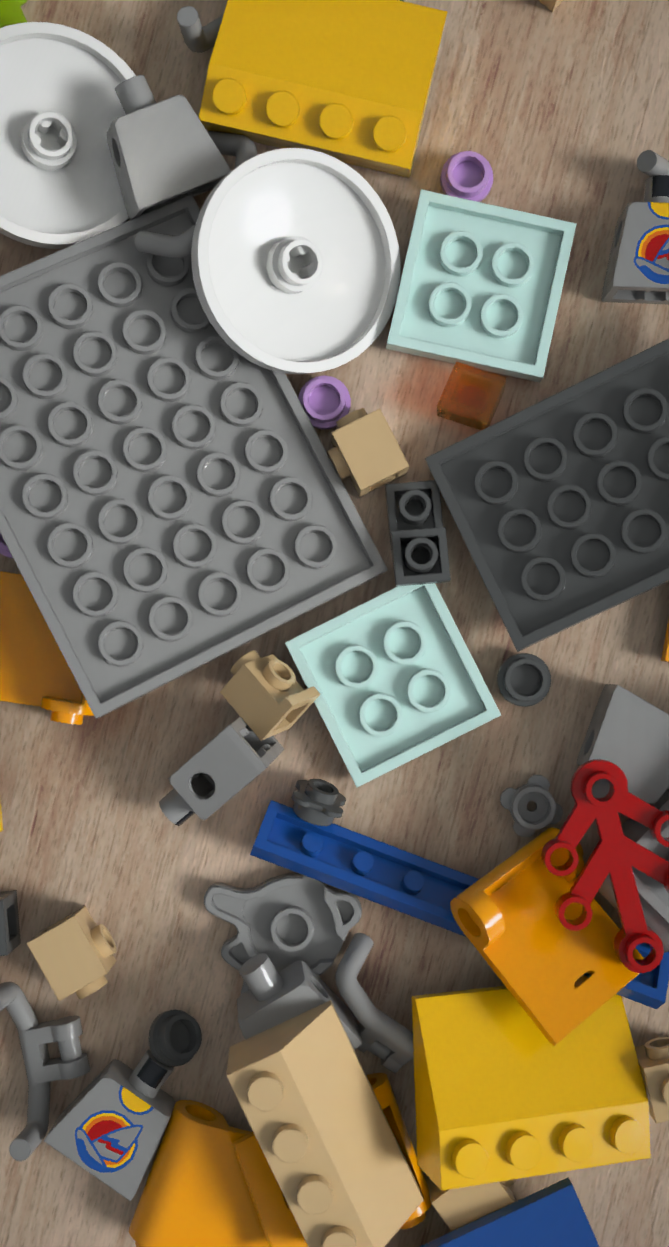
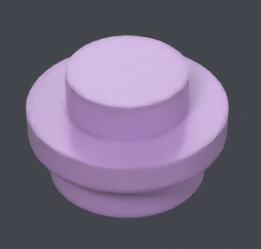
(467, 176)
(325, 401)

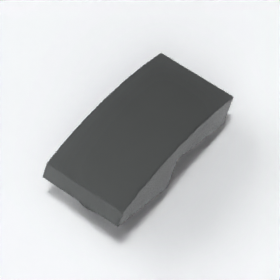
(417, 533)

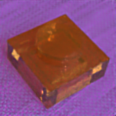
(471, 396)

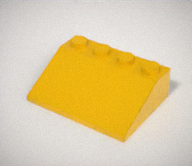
(325, 77)
(509, 1103)

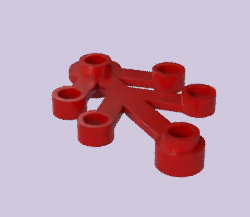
(612, 856)

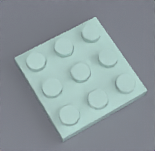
(481, 286)
(393, 680)

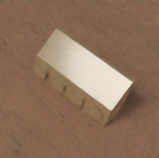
(323, 1131)

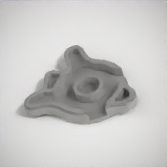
(286, 919)

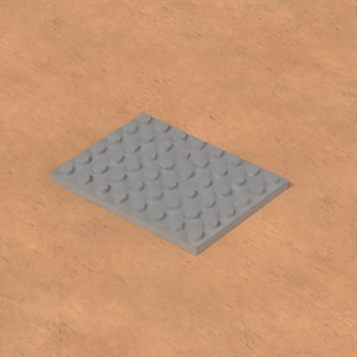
(155, 472)

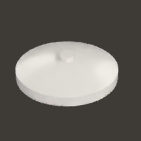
(53, 135)
(296, 261)

